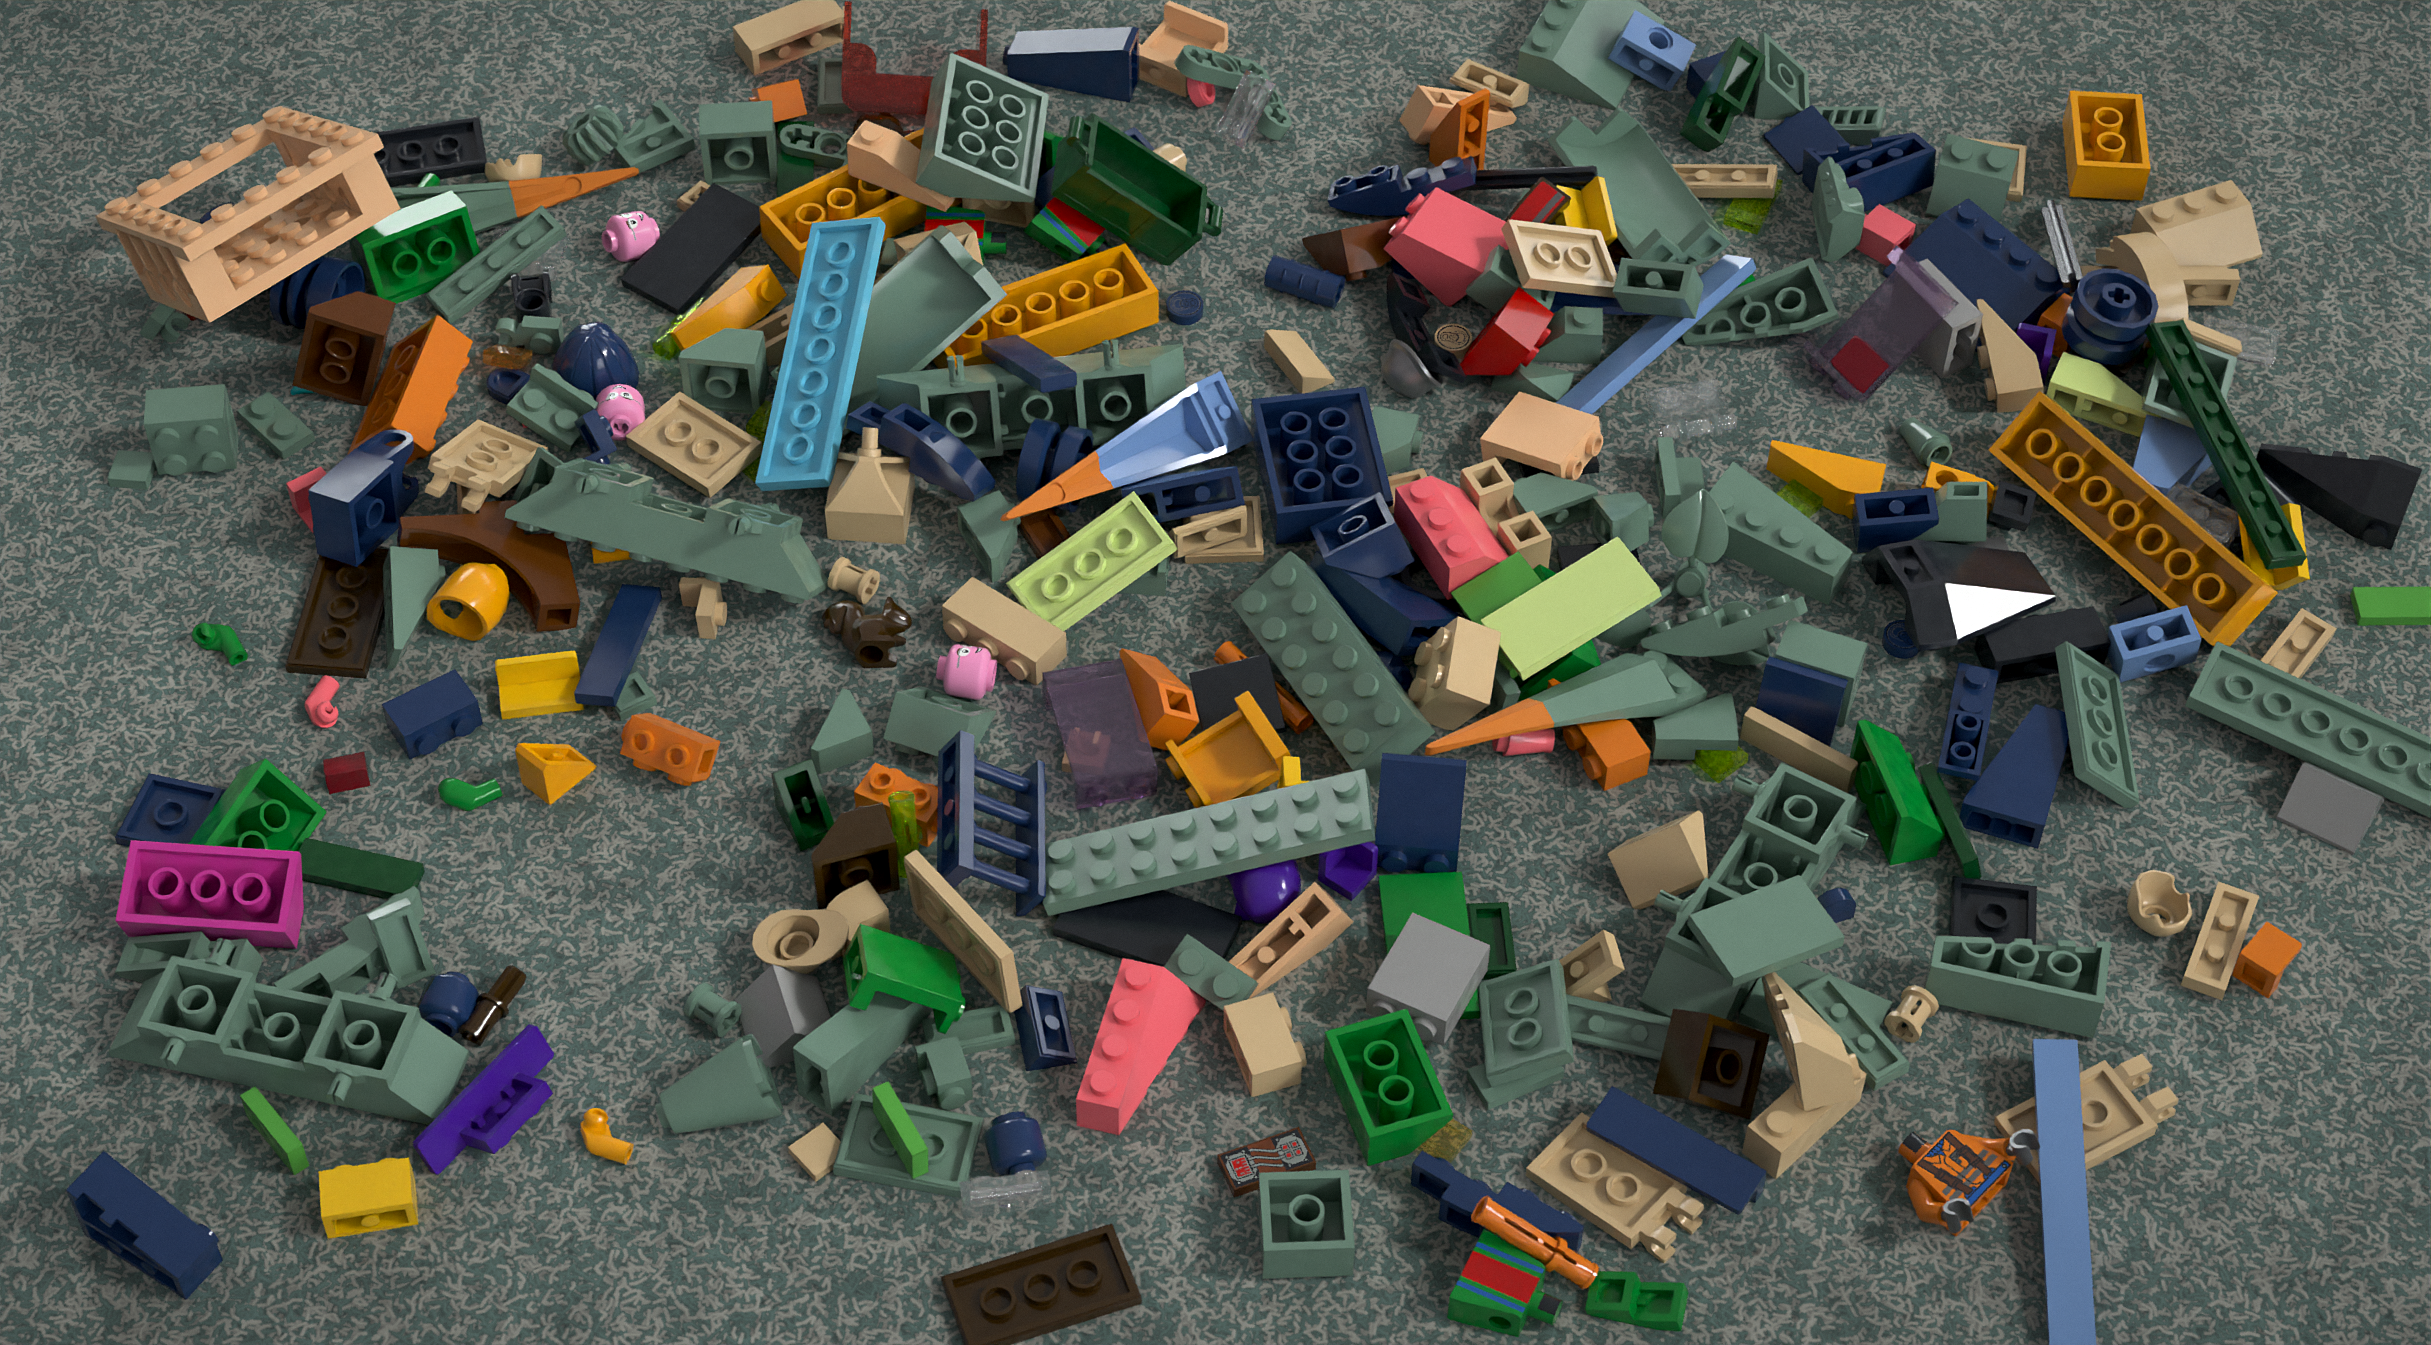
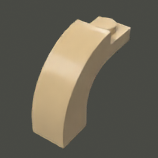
(2153, 263)

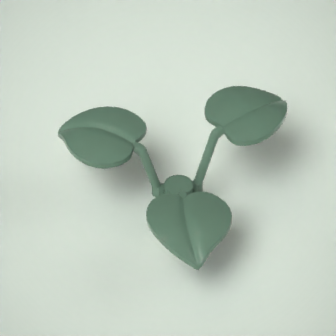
(1697, 532)

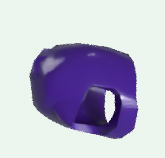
(1265, 890)

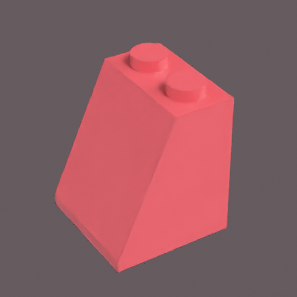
(1444, 243)

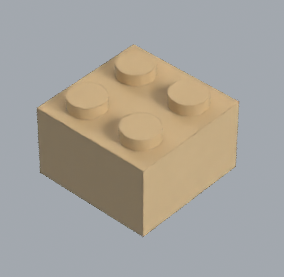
(1455, 673)

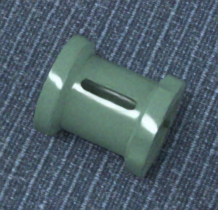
(712, 1009)

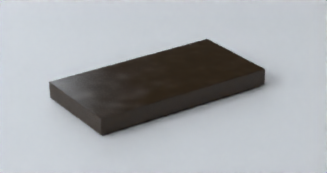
(340, 619)
(1042, 1289)

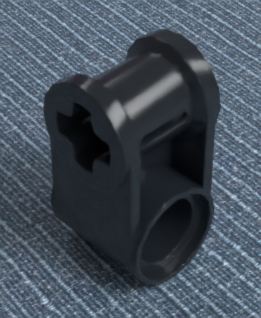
(532, 295)

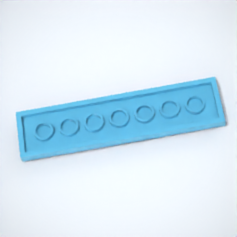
(820, 355)

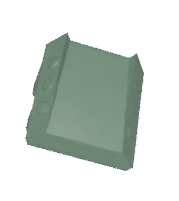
(1836, 212)

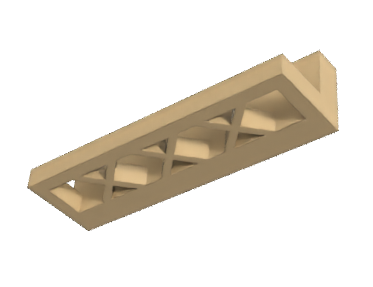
(2202, 284)

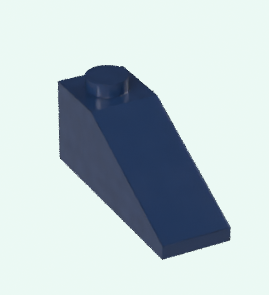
(1189, 493)

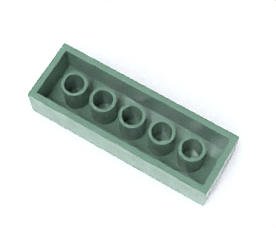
(1331, 666)

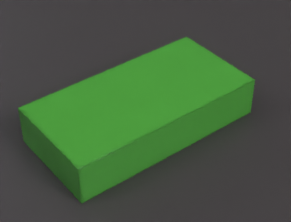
(2392, 605)
(274, 1130)
(900, 1130)

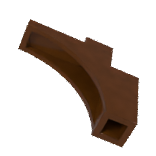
(534, 564)

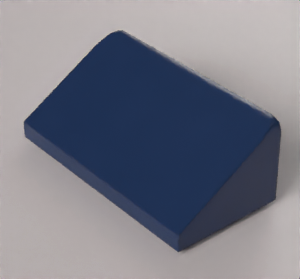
(1044, 1029)

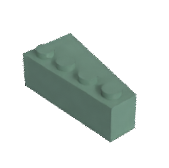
(1779, 538)
(2022, 981)

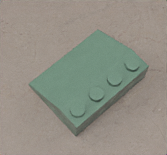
(1572, 49)
(981, 134)

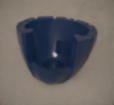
(595, 359)

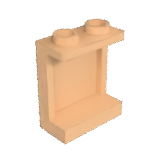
(1179, 28)
(1543, 436)

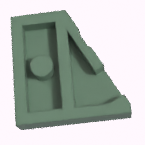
(654, 140)

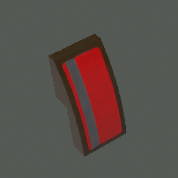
(1540, 204)

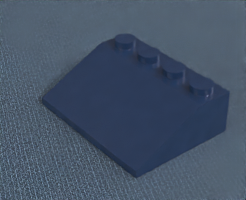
(1988, 264)
(1316, 457)

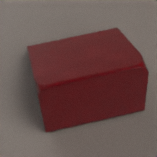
(1859, 363)
(346, 772)

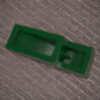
(1723, 96)

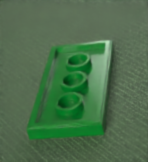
(1432, 896)

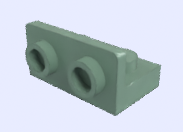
(551, 407)

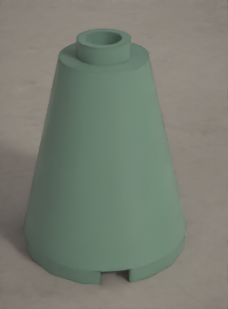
(722, 1091)

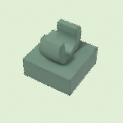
(161, 321)

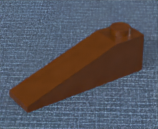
(1352, 249)

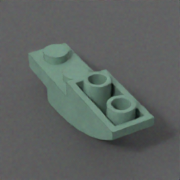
(1711, 634)
(350, 963)

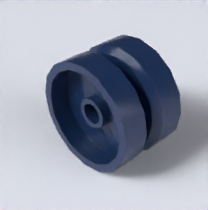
(2109, 316)
(1048, 455)

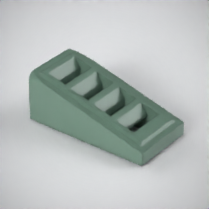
(1864, 121)

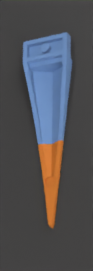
(1177, 434)

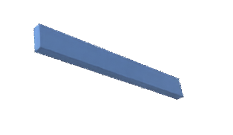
(1654, 338)
(2063, 1193)

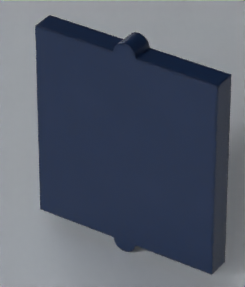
(1800, 132)

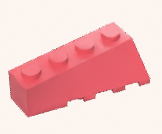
(1136, 1036)

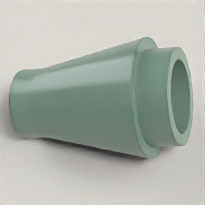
(1926, 442)

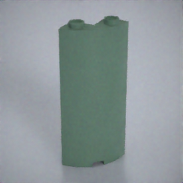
(1648, 198)
(919, 312)

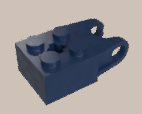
(363, 498)

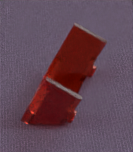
(891, 93)

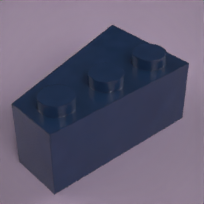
(1879, 171)
(142, 1227)

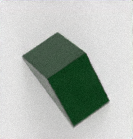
(802, 803)

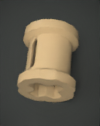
(853, 580)
(1914, 1022)

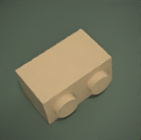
(1263, 1044)

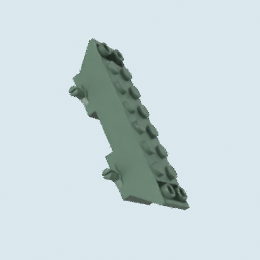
(995, 409)
(724, 540)
(1787, 833)
(318, 1048)

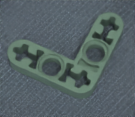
(1227, 72)
(821, 139)

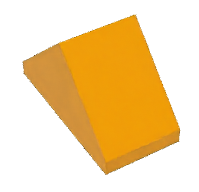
(551, 768)

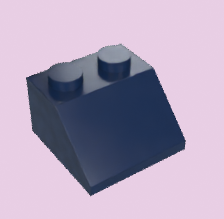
(1363, 539)

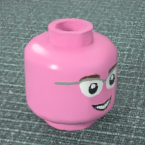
(630, 235)
(622, 408)
(967, 671)

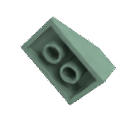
(2160, 396)

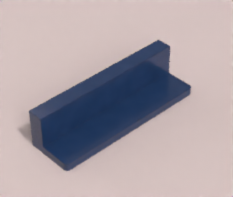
(1677, 1151)

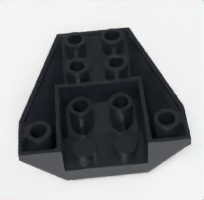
(1957, 588)

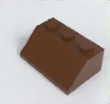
(344, 347)

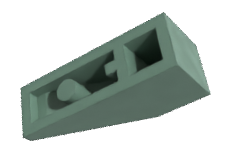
(409, 584)

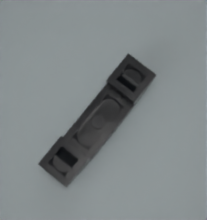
(1405, 310)

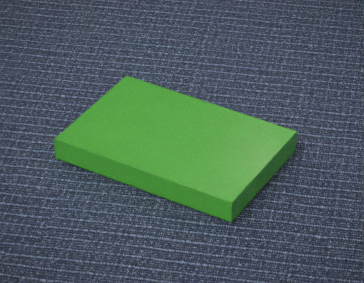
(1494, 590)

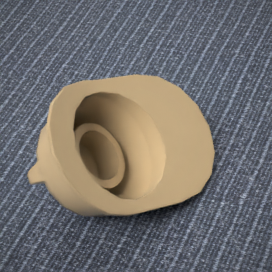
(800, 938)

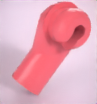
(319, 705)

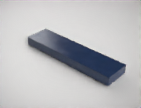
(1029, 363)
(618, 645)

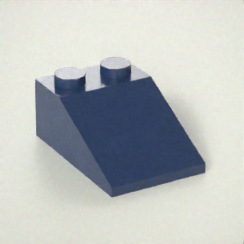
(1419, 813)

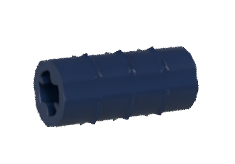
(1304, 281)

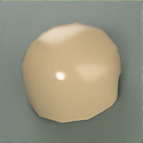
(526, 167)
(2156, 893)

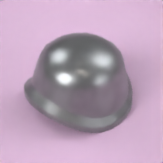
(1406, 372)

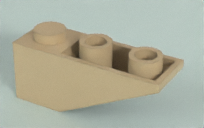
(2009, 361)

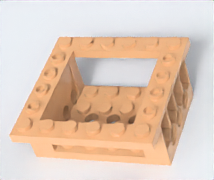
(312, 207)

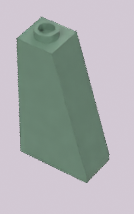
(851, 1047)

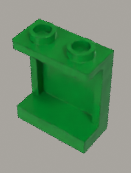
(904, 970)

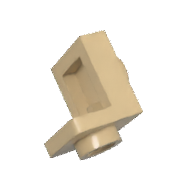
(708, 599)

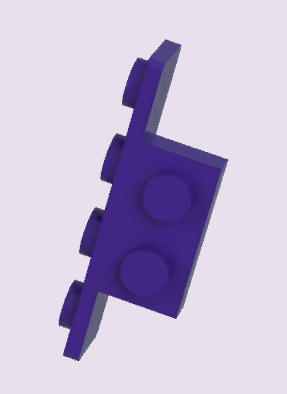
(491, 1105)

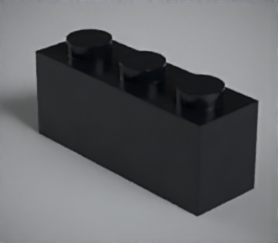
(2028, 644)

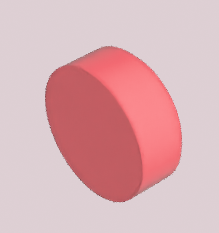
(1200, 92)

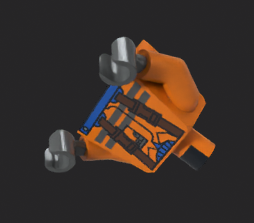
(1961, 1173)

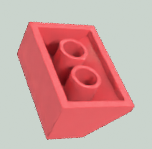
(1446, 532)

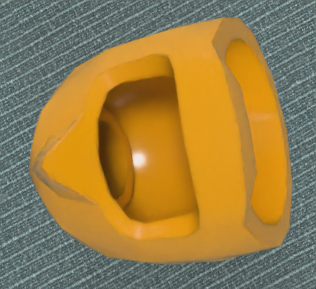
(484, 599)

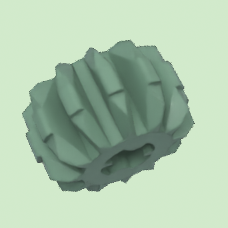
(593, 135)

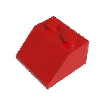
(1509, 337)

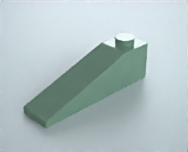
(1768, 307)

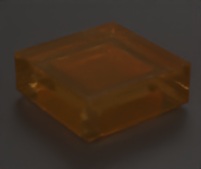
(507, 356)

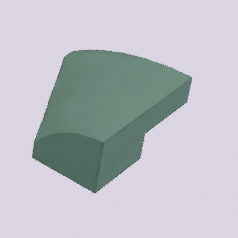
(1697, 727)

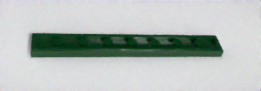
(2225, 445)

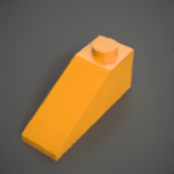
(735, 305)
(1826, 474)

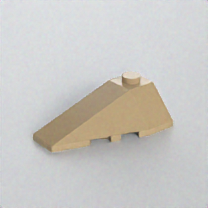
(1811, 1048)

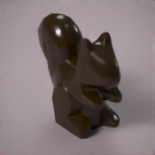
(869, 635)

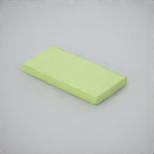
(1093, 564)
(1572, 607)

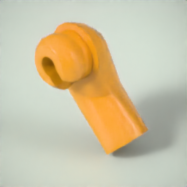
(599, 1138)

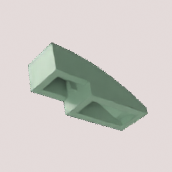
(150, 954)

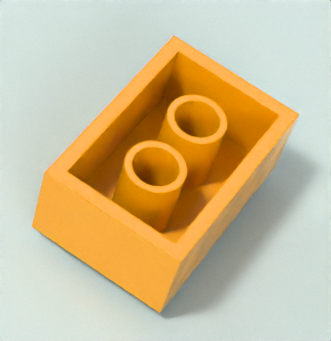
(2106, 145)

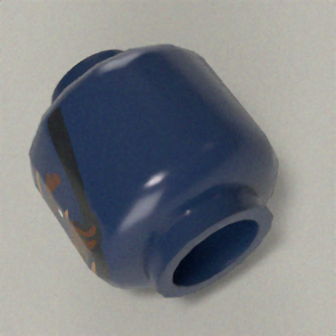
(448, 1001)

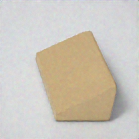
(1502, 87)
(1297, 360)
(1209, 531)

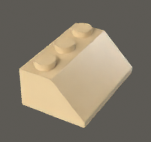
(2204, 226)

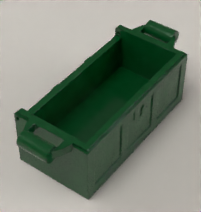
(1132, 190)

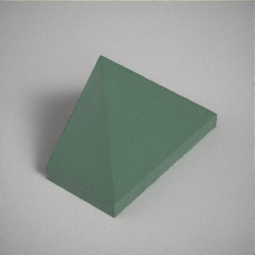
(1536, 381)

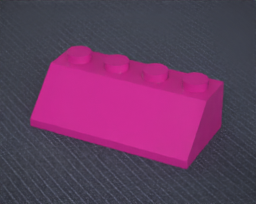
(212, 891)

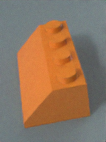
(417, 386)

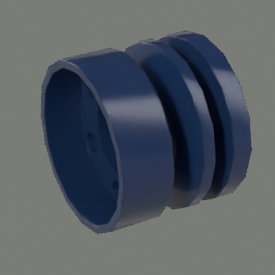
(313, 285)

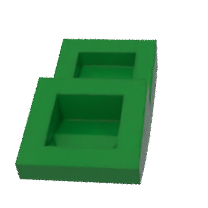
(1645, 1304)

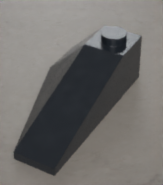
(2351, 493)

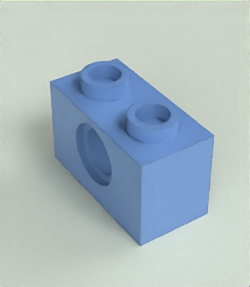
(1652, 51)
(2153, 643)

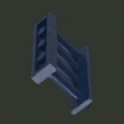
(959, 831)

